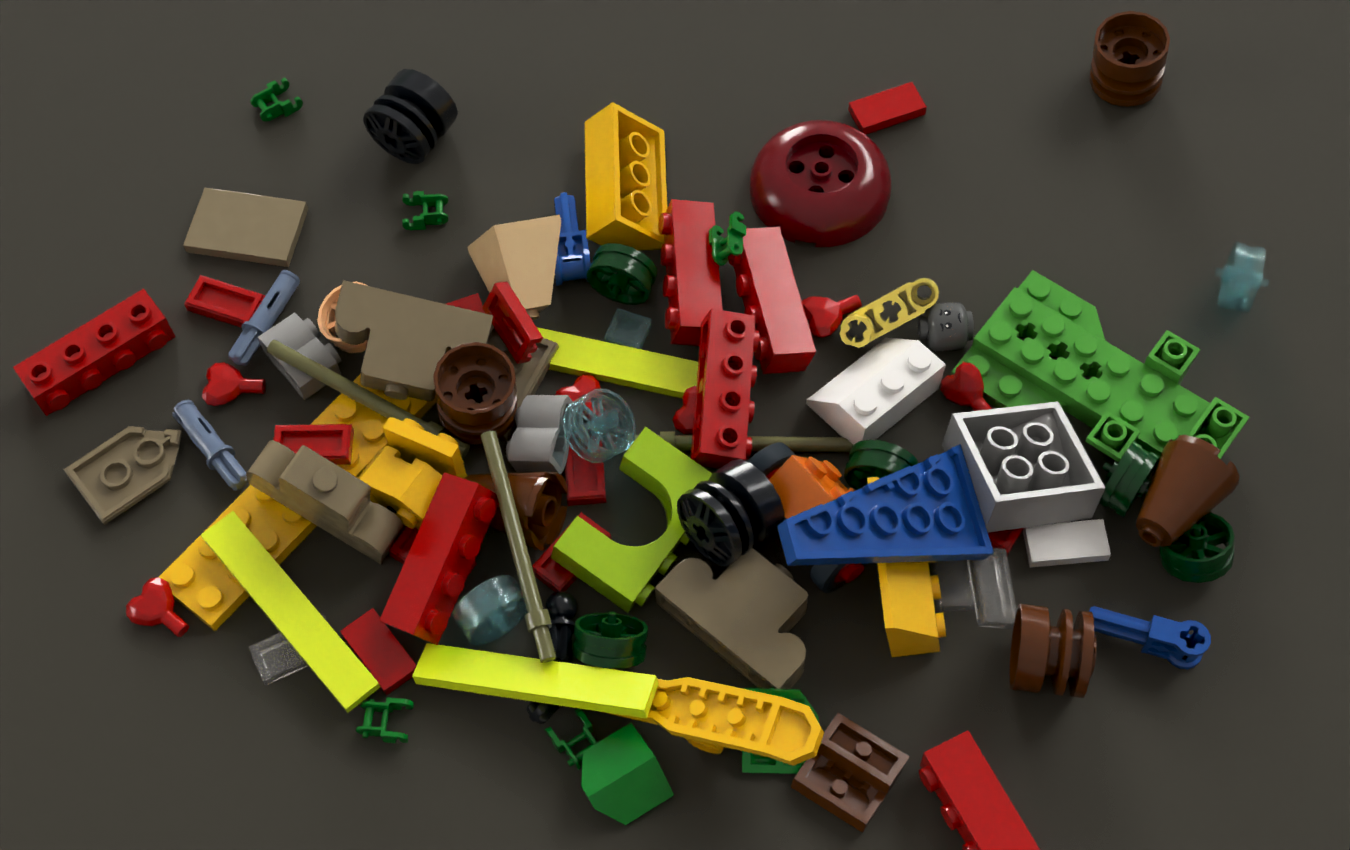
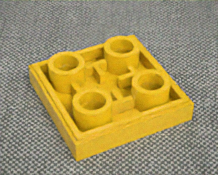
(414, 442)

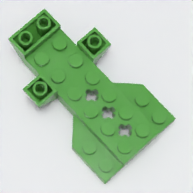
(1122, 397)

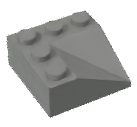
(1026, 465)

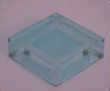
(628, 329)

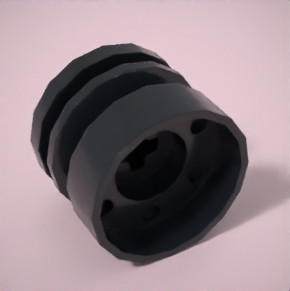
(410, 116)
(730, 512)

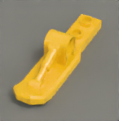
(735, 718)

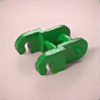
(279, 107)
(425, 218)
(732, 243)
(388, 707)
(562, 746)

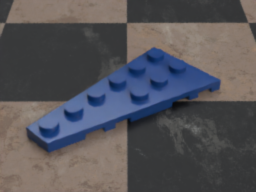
(903, 517)

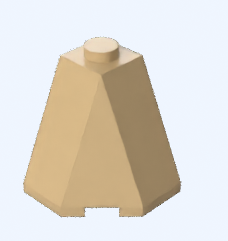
(523, 256)

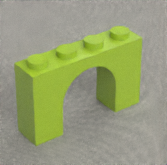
(626, 571)

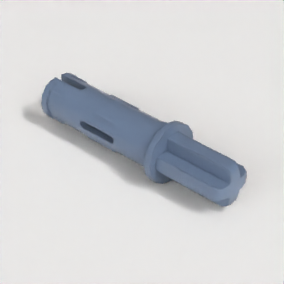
(264, 317)
(218, 455)

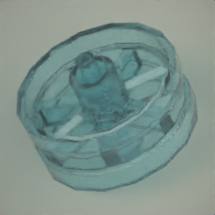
(1241, 277)
(615, 421)
(490, 610)

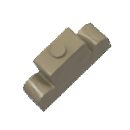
(403, 337)
(326, 498)
(742, 615)

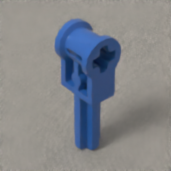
(573, 248)
(1158, 637)

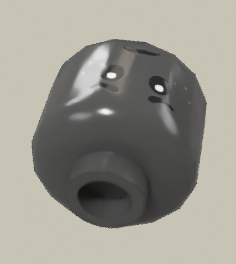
(946, 327)

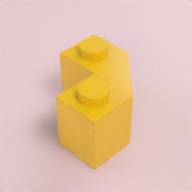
(401, 485)

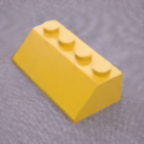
(624, 179)
(909, 606)

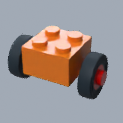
(801, 486)

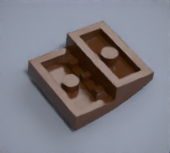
(850, 772)

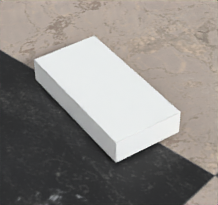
(1067, 543)

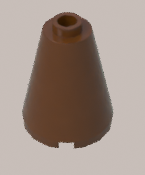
(1184, 489)
(537, 504)

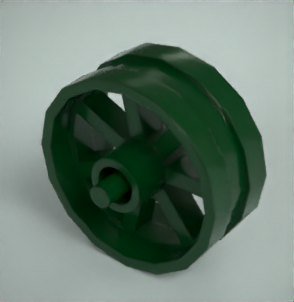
(622, 274)
(875, 459)
(1128, 478)
(1195, 546)
(610, 640)

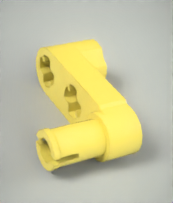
(910, 304)

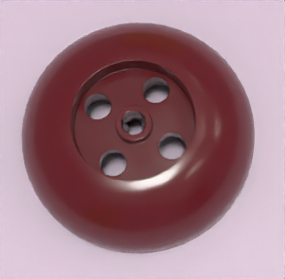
(815, 202)

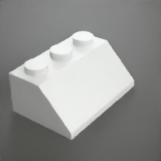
(878, 389)

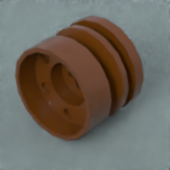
(1129, 58)
(474, 375)
(1052, 650)

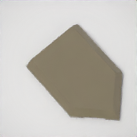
(125, 469)

